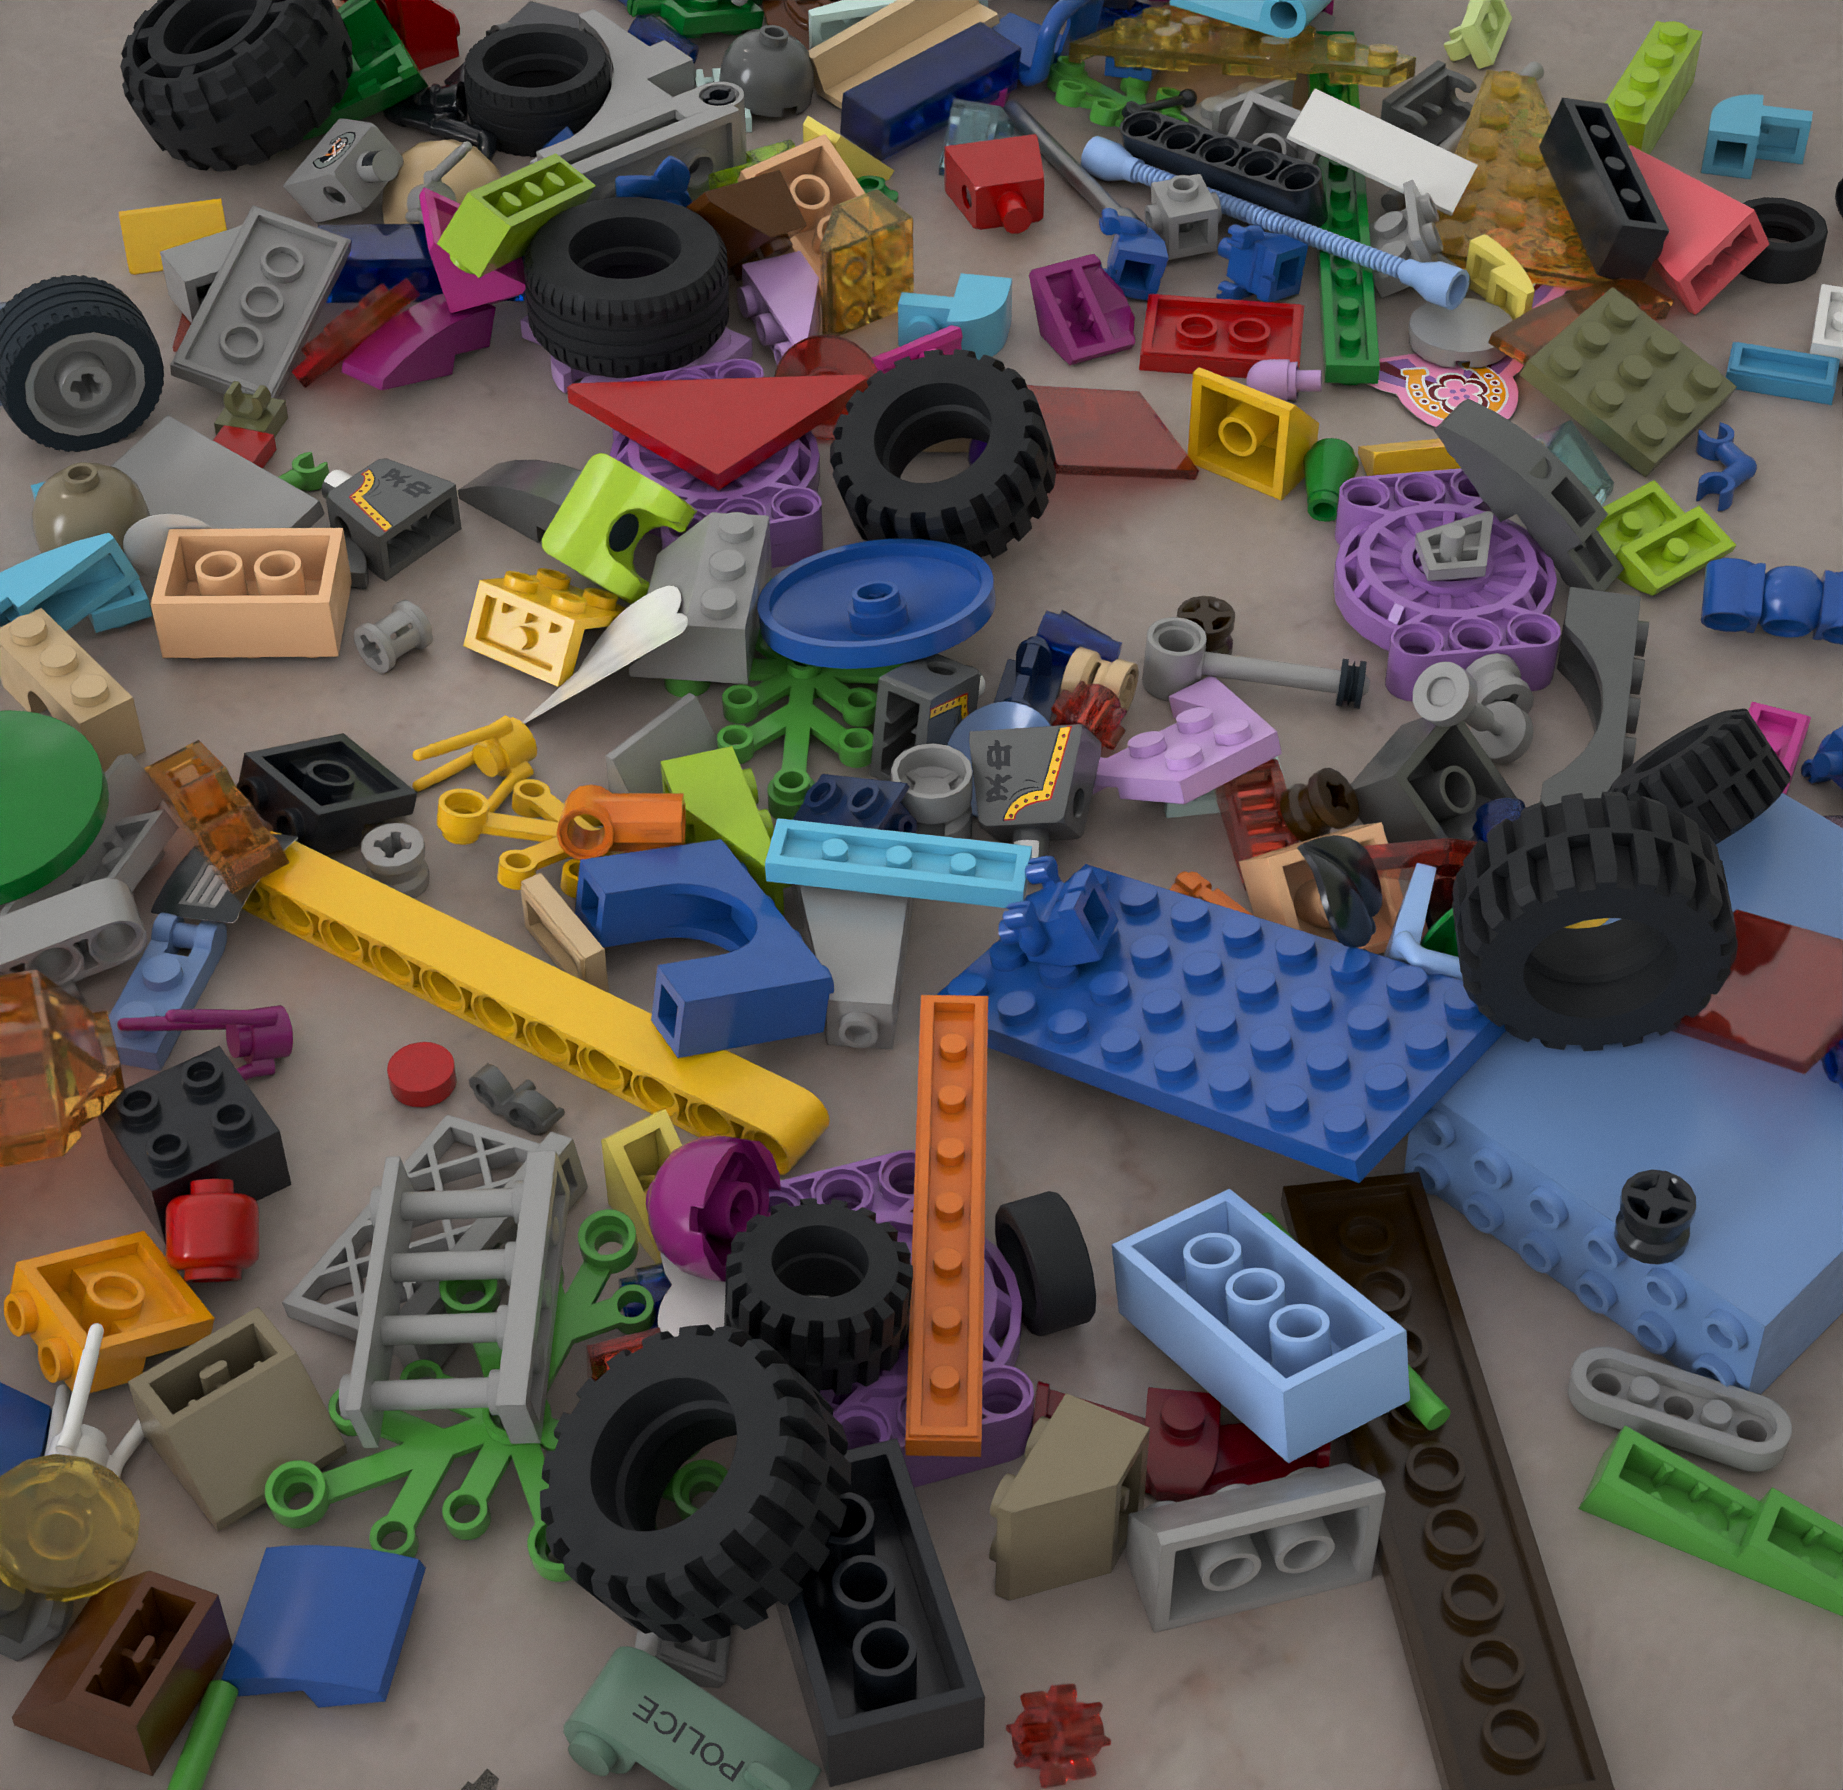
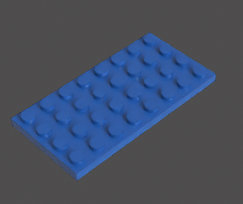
(1240, 1026)

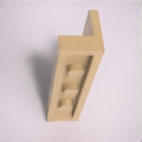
(889, 39)

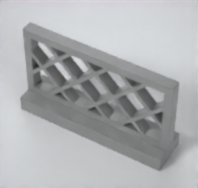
(341, 1262)

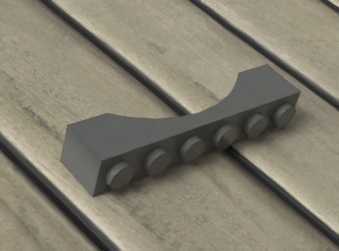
(1599, 661)

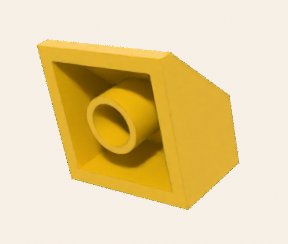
(1248, 435)

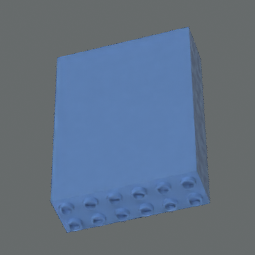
(1549, 1137)

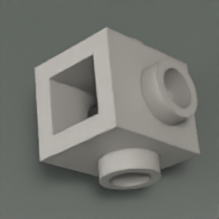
(1184, 215)

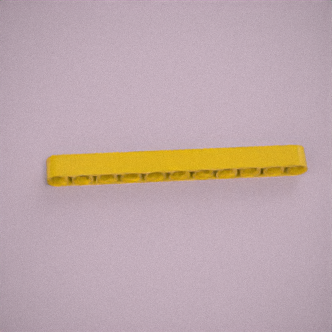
(533, 1005)

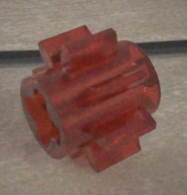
(1094, 708)
(1058, 1735)

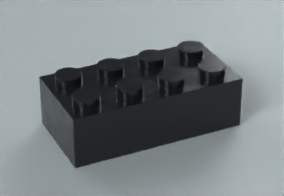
(881, 1635)

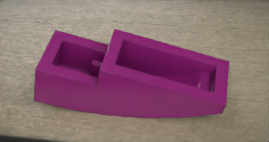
(420, 344)

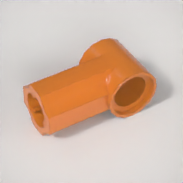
(629, 821)

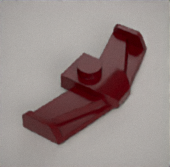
(1191, 1450)

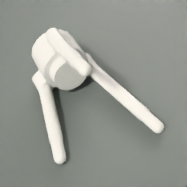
(66, 1430)

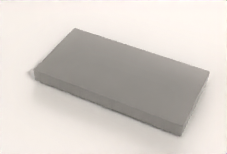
(261, 305)
(203, 480)

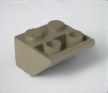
(233, 1415)
(1069, 1501)

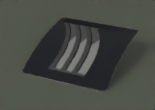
(198, 892)

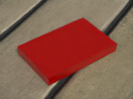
(1218, 334)

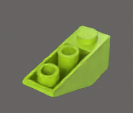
(724, 807)

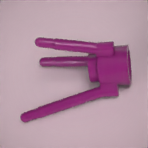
(253, 1034)

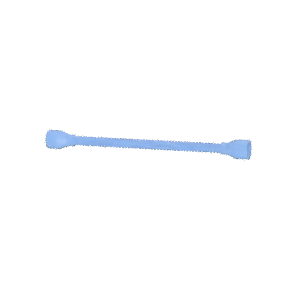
(1434, 281)

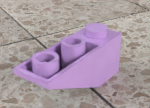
(781, 300)

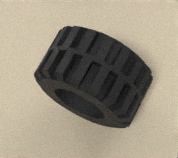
(1712, 772)
(831, 1255)

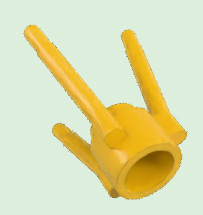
(500, 750)

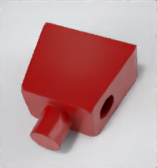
(996, 182)

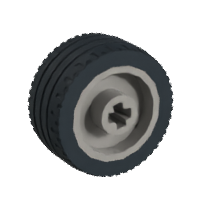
(77, 363)

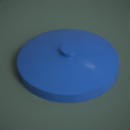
(876, 603)

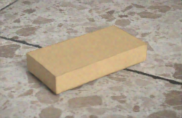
(562, 933)

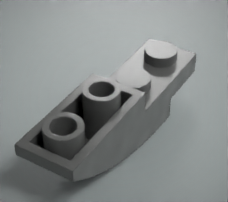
(1528, 480)

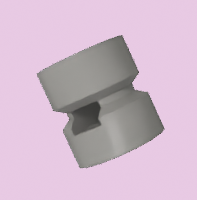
(938, 789)

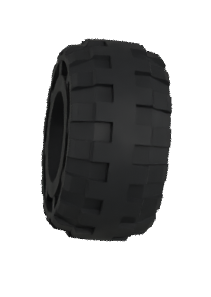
(235, 76)

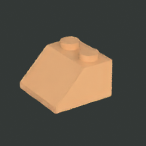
(1286, 892)

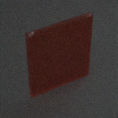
(1110, 435)
(1779, 997)

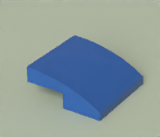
(325, 1624)

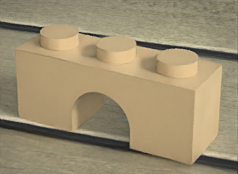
(54, 673)

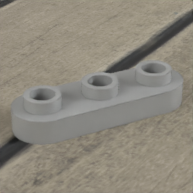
(1712, 1413)

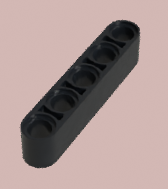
(1228, 165)

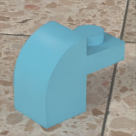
(1748, 130)
(978, 307)

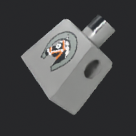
(353, 165)

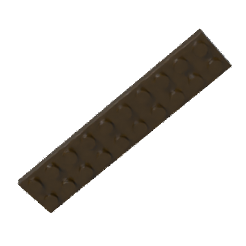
(1453, 1525)

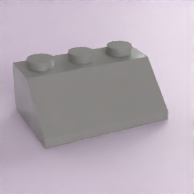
(720, 575)
(1255, 1544)

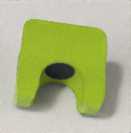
(605, 521)

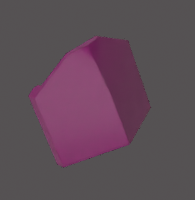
(1081, 310)

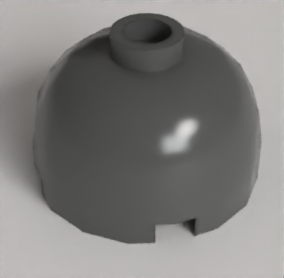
(770, 70)

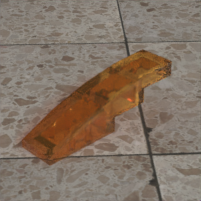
(1537, 327)
(216, 816)

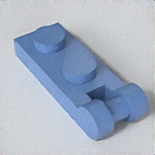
(166, 983)

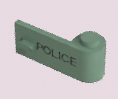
(676, 1731)

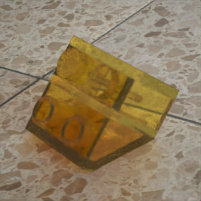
(864, 262)

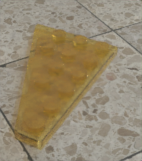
(1177, 37)
(1513, 189)

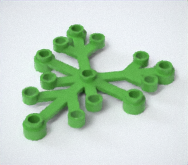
(796, 719)
(429, 1450)

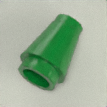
(1326, 469)

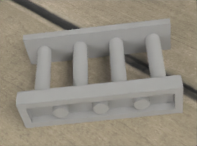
(520, 1328)

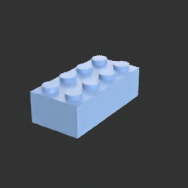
(1261, 1324)

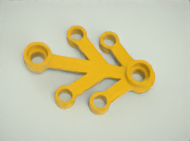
(465, 815)

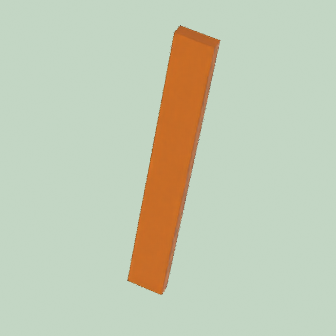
(948, 1230)

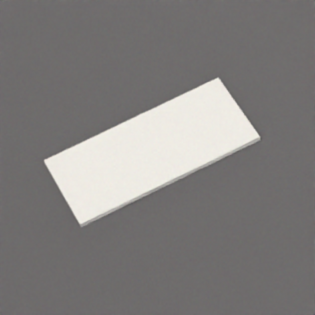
(1381, 150)

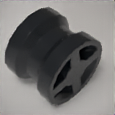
(1644, 1202)

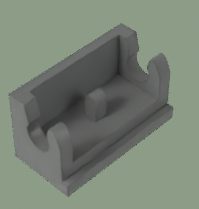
(1429, 104)

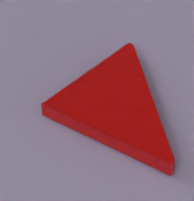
(717, 424)

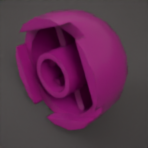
(706, 1197)

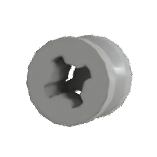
(1500, 680)
(396, 858)

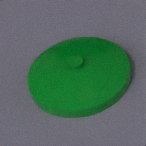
(49, 800)

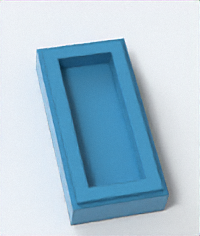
(1783, 372)

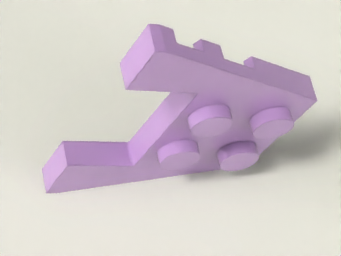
(1207, 747)

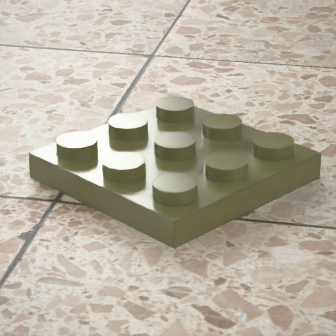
(1628, 381)

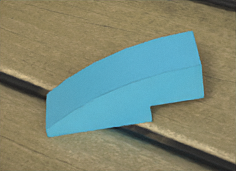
(66, 581)

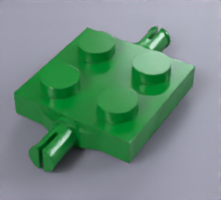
(699, 17)

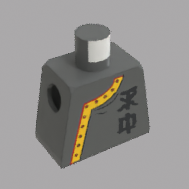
(392, 513)
(920, 707)
(1034, 783)

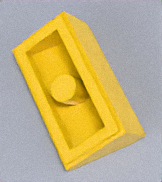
(164, 227)
(1406, 457)

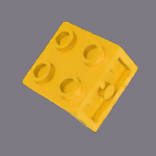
(537, 621)

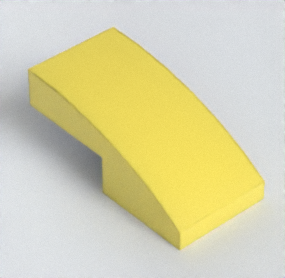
(1499, 277)

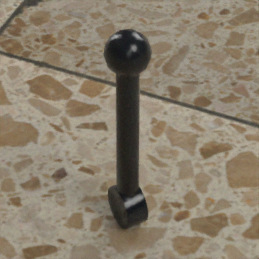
(1186, 98)

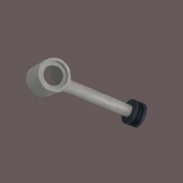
(1179, 658)

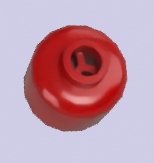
(212, 1232)

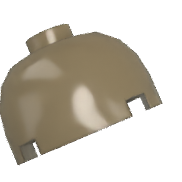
(86, 503)

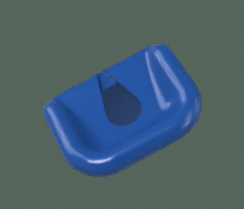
(1043, 43)

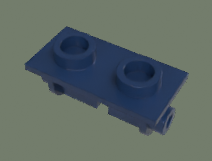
(1031, 677)
(857, 804)

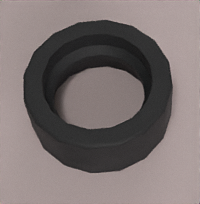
(1792, 223)
(1048, 1261)

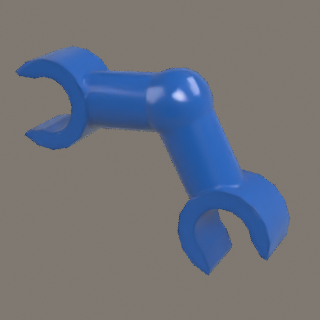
(1739, 466)

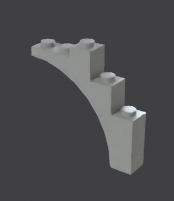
(638, 72)

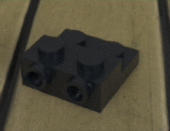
(323, 791)

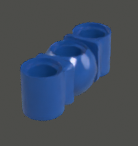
(1782, 601)

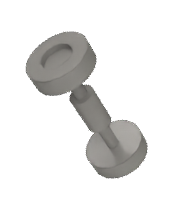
(1448, 696)

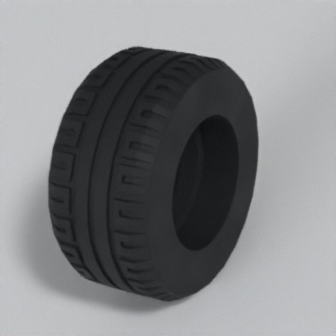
(627, 286)

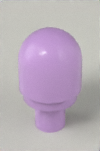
(1283, 379)

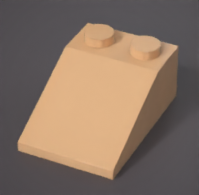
(817, 183)

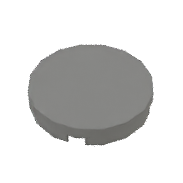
(1457, 334)

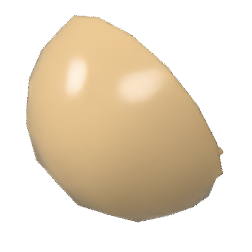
(464, 177)

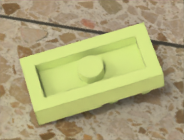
(1480, 32)

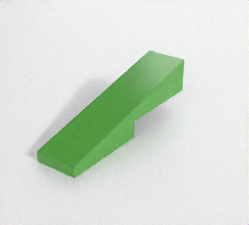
(1706, 1517)

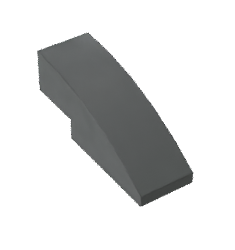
(521, 494)

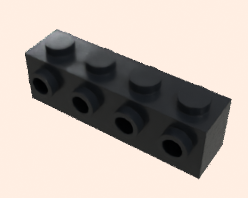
(1603, 190)

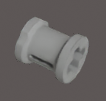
(389, 650)

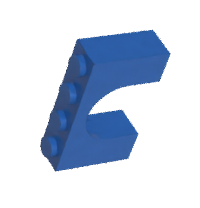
(700, 891)

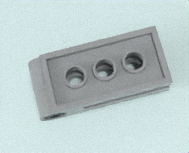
(697, 127)

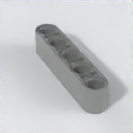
(73, 932)

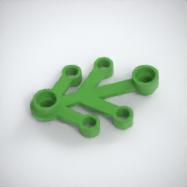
(1072, 83)

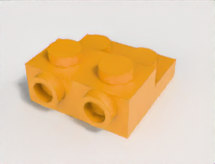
(110, 1283)

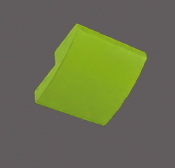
(1659, 540)

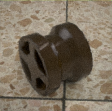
(1214, 617)
(1320, 805)

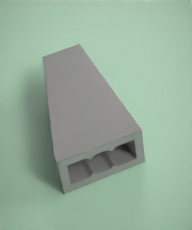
(865, 949)

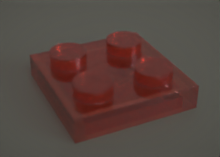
(351, 329)

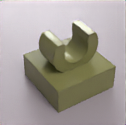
(252, 412)

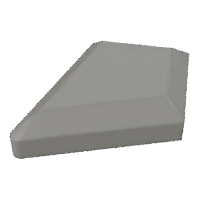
(1456, 548)

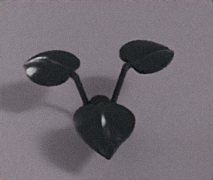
(1353, 891)

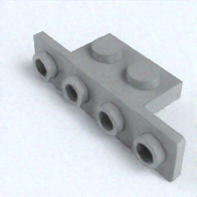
(128, 841)

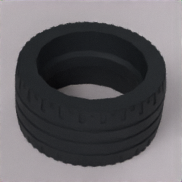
(534, 84)

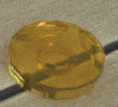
(65, 1527)

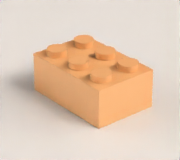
(252, 593)

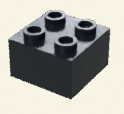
(192, 1127)

